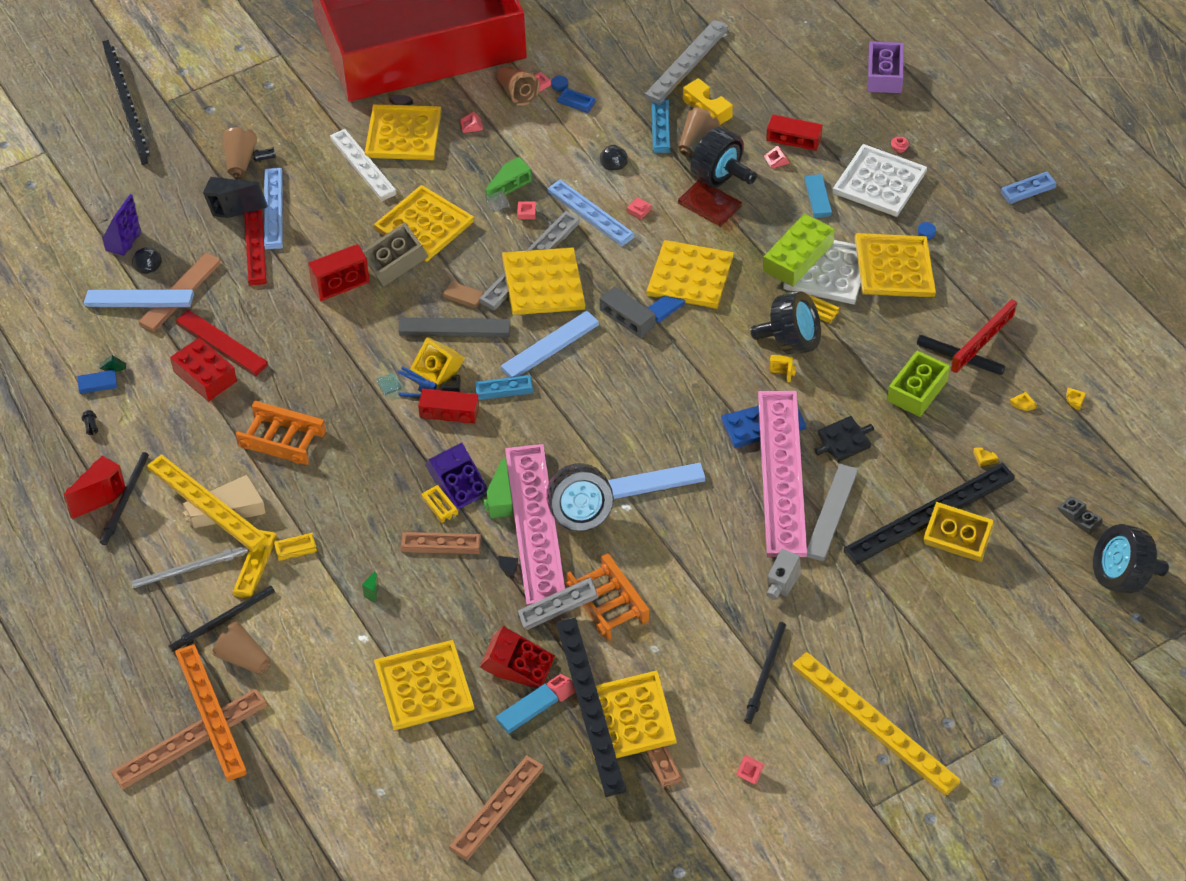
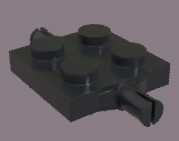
(844, 439)

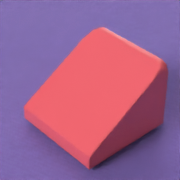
(471, 123)
(776, 158)
(561, 687)

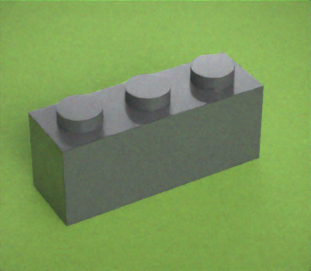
(627, 312)

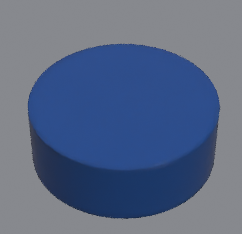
(559, 83)
(927, 229)

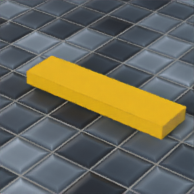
(254, 567)

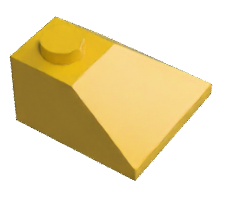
(437, 362)

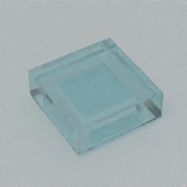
(388, 384)

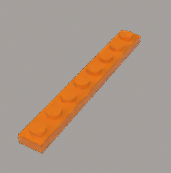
(211, 713)

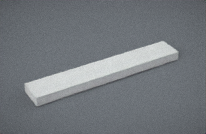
(363, 165)

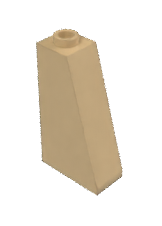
(238, 495)

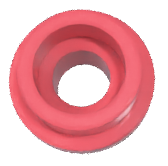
(899, 144)

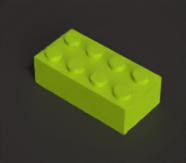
(798, 250)

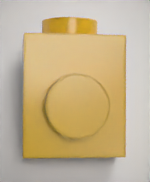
(782, 365)

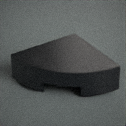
(401, 100)
(452, 384)
(508, 565)

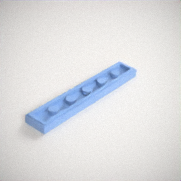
(274, 212)
(591, 213)
(138, 298)
(549, 345)
(657, 480)

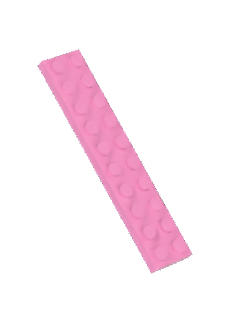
(782, 473)
(534, 523)

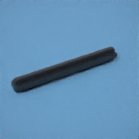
(950, 351)

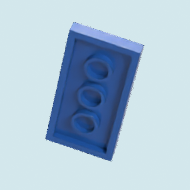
(744, 426)

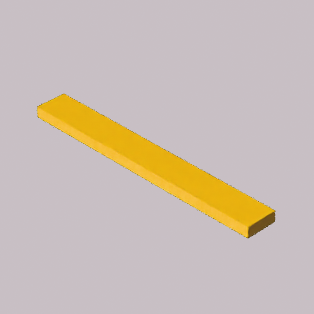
(207, 503)

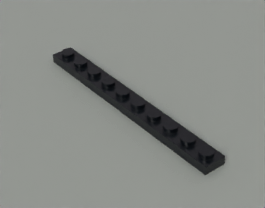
(127, 105)
(920, 517)
(591, 708)

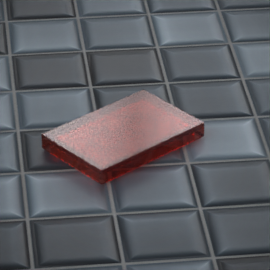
(710, 203)

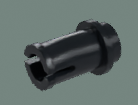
(264, 154)
(89, 419)

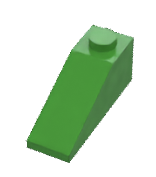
(510, 177)
(498, 494)

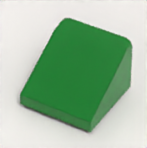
(370, 587)

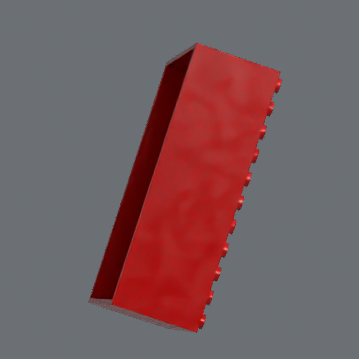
(415, 42)

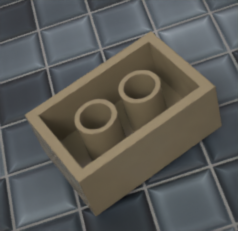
(394, 254)

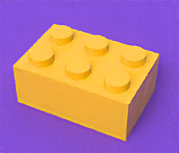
(958, 532)

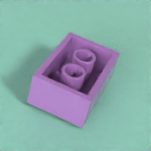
(885, 67)

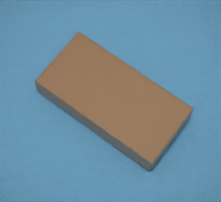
(463, 294)

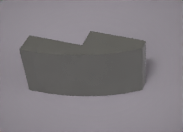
(1079, 515)

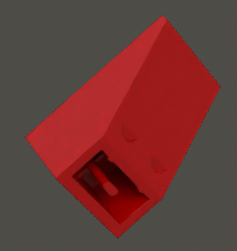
(95, 488)
(516, 659)

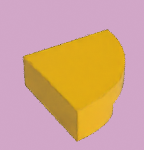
(1075, 398)
(1023, 402)
(985, 457)

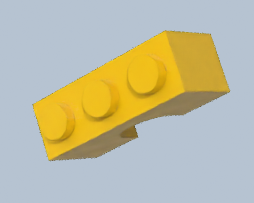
(698, 95)

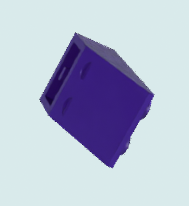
(122, 229)
(457, 476)

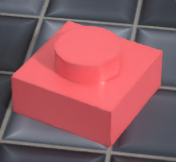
(544, 81)
(639, 208)
(526, 210)
(750, 769)

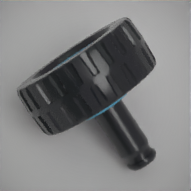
(719, 158)
(793, 324)
(579, 497)
(1126, 559)

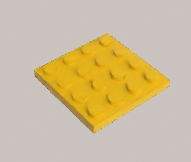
(403, 132)
(429, 218)
(894, 265)
(690, 273)
(543, 281)
(423, 685)
(636, 714)

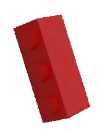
(794, 132)
(448, 406)

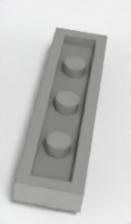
(558, 604)

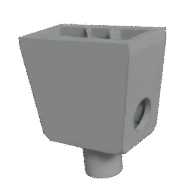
(783, 574)

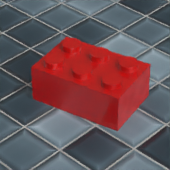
(339, 272)
(203, 369)

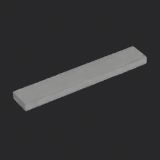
(831, 512)

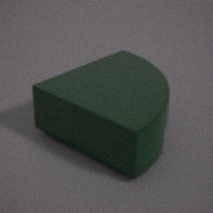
(113, 363)

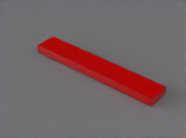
(255, 248)
(983, 336)
(222, 343)

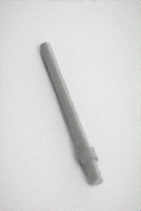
(227, 555)

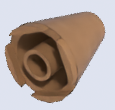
(518, 84)
(696, 127)
(238, 149)
(241, 649)

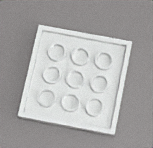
(879, 180)
(833, 275)

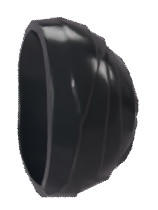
(613, 158)
(146, 260)

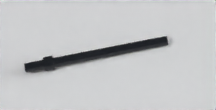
(111, 526)
(188, 638)
(754, 702)

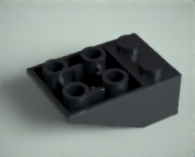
(233, 197)

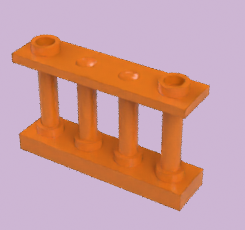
(281, 417)
(617, 582)

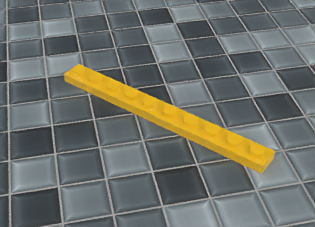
(876, 724)

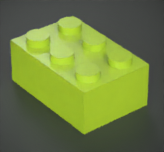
(918, 383)

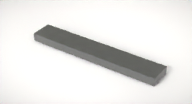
(454, 327)

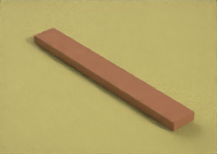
(184, 741)

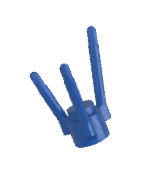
(423, 382)

